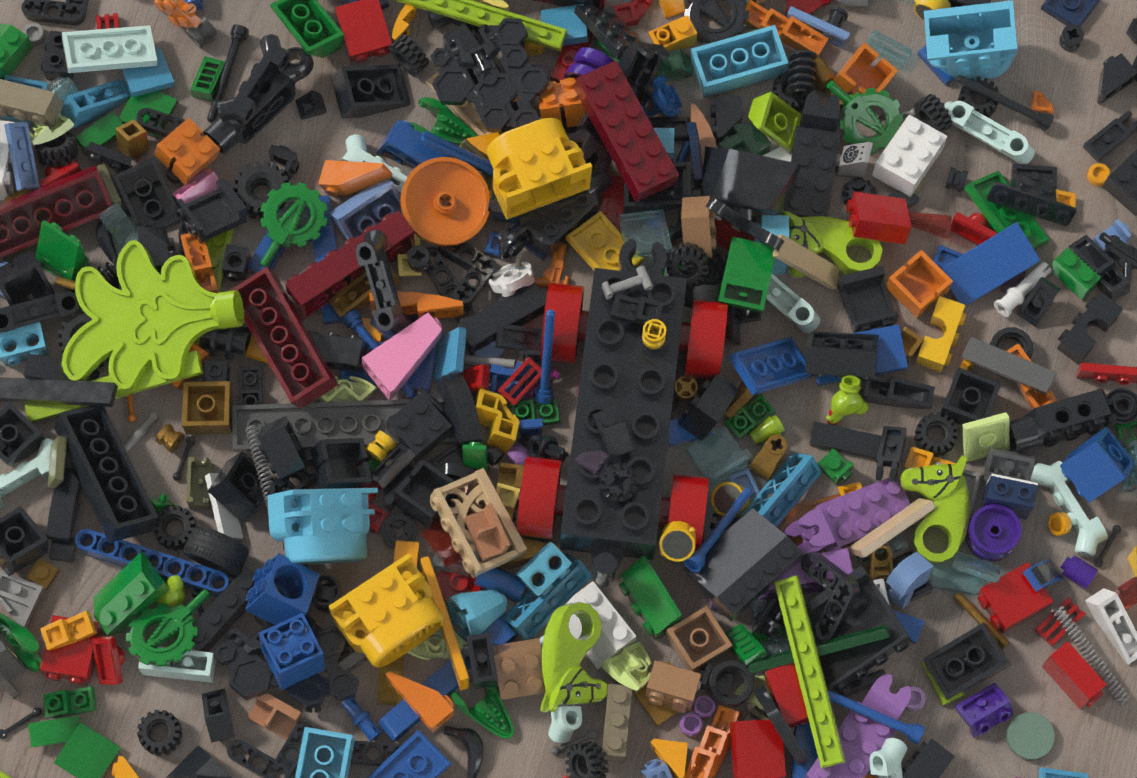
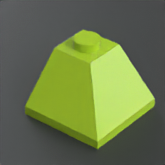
(775, 119)

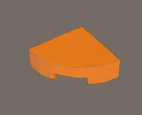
(1041, 103)

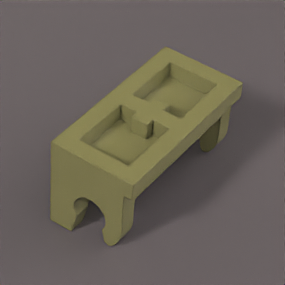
(197, 489)

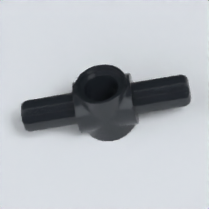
(543, 447)

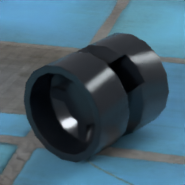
(326, 593)

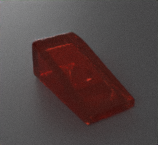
(932, 223)
(441, 544)
(1128, 593)

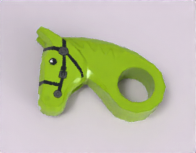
(832, 238)
(950, 495)
(561, 658)

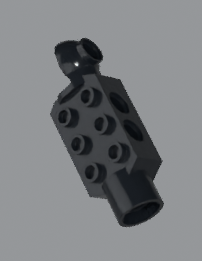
(269, 102)
(549, 225)
(1071, 418)

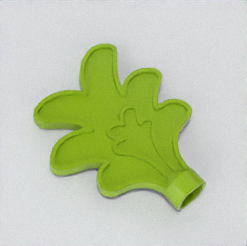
(147, 320)

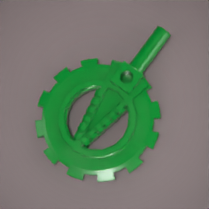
(858, 109)
(285, 231)
(173, 622)

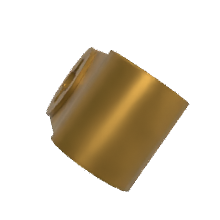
(768, 460)
(880, 565)

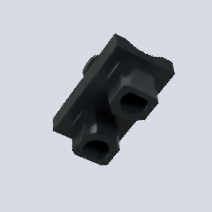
(770, 618)

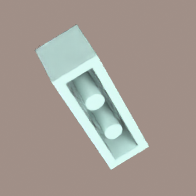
(193, 667)

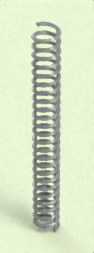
(259, 462)
(1094, 656)

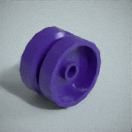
(586, 61)
(994, 519)

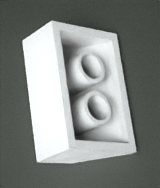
(614, 630)

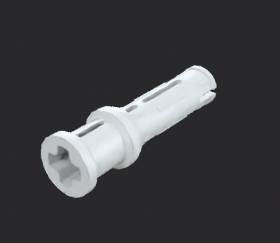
(1016, 295)

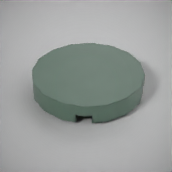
(1030, 736)

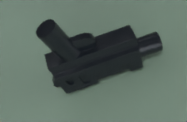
(1121, 251)

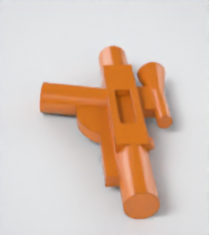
(554, 272)

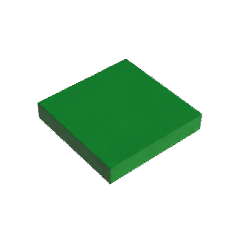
(153, 100)
(86, 753)

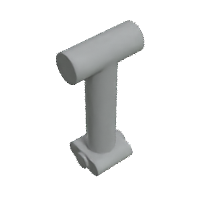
(642, 278)

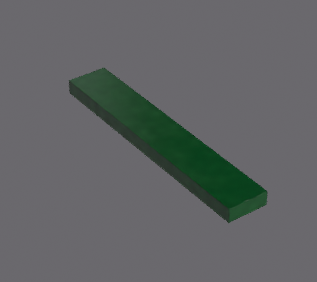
(823, 647)

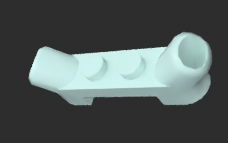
(990, 132)
(358, 152)
(792, 305)
(27, 470)
(1090, 531)
(564, 720)
(888, 760)

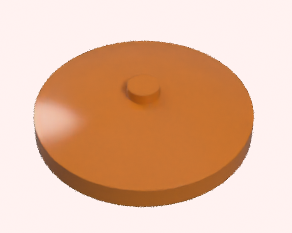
(445, 201)

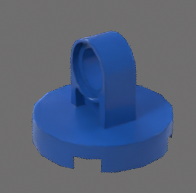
(665, 99)

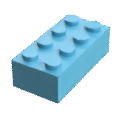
(739, 61)
(325, 754)

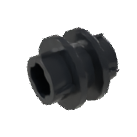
(231, 340)

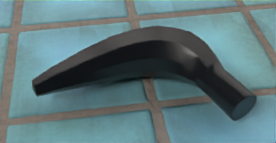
(105, 239)
(473, 745)

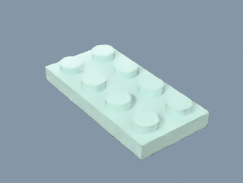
(109, 49)

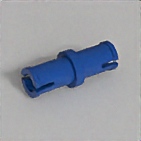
(361, 719)

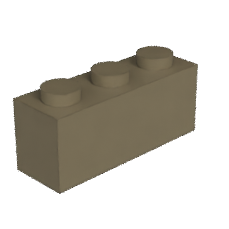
(29, 103)
(616, 722)

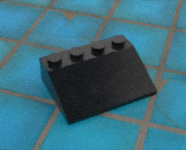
(745, 564)

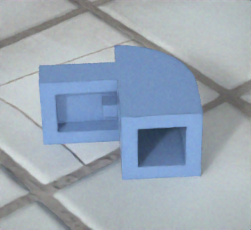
(907, 577)

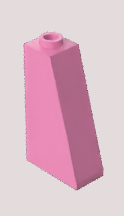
(401, 355)

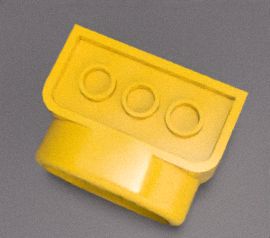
(536, 167)
(388, 613)

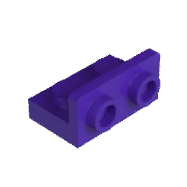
(985, 709)

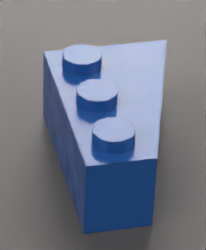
(405, 145)

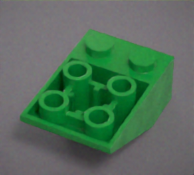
(59, 252)
(747, 275)

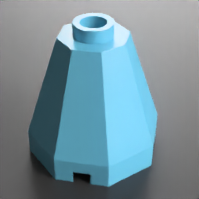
(476, 611)

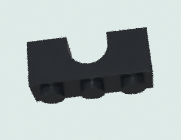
(1100, 313)

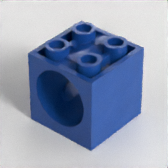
(1097, 465)
(295, 581)
(292, 651)

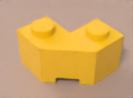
(496, 415)

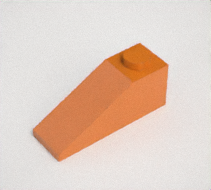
(349, 177)
(424, 701)

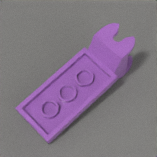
(849, 516)
(862, 735)

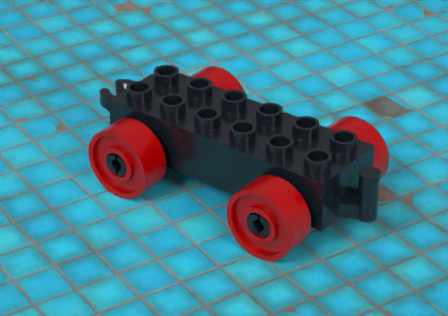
(641, 387)

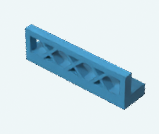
(787, 492)
(538, 613)

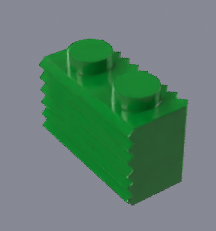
(1074, 273)

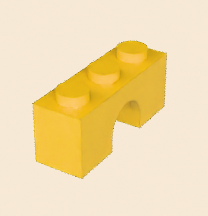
(935, 352)

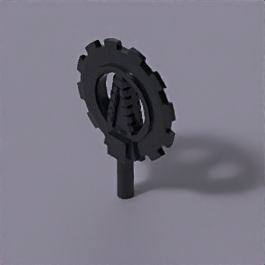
(715, 13)

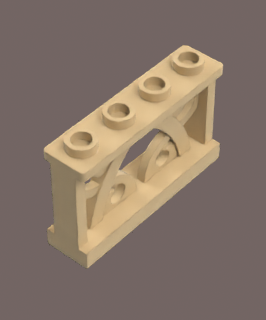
(484, 492)

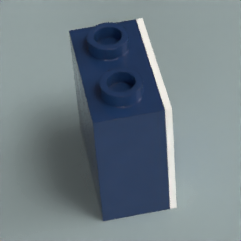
(1010, 492)

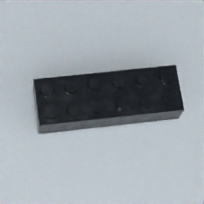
(106, 473)

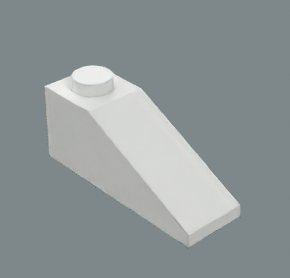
(1114, 622)

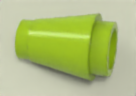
(766, 429)

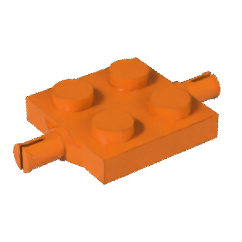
(179, 12)

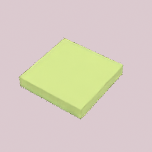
(986, 433)

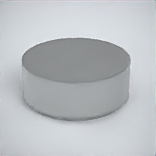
(35, 32)

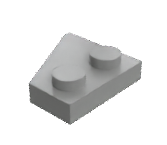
(19, 597)

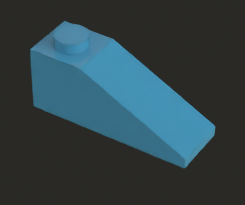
(94, 102)

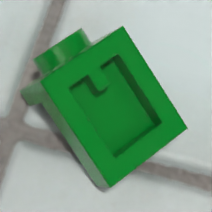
(836, 467)

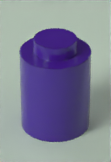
(1078, 571)

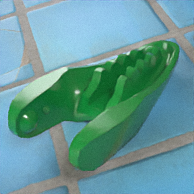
(447, 124)
(23, 641)
(488, 712)

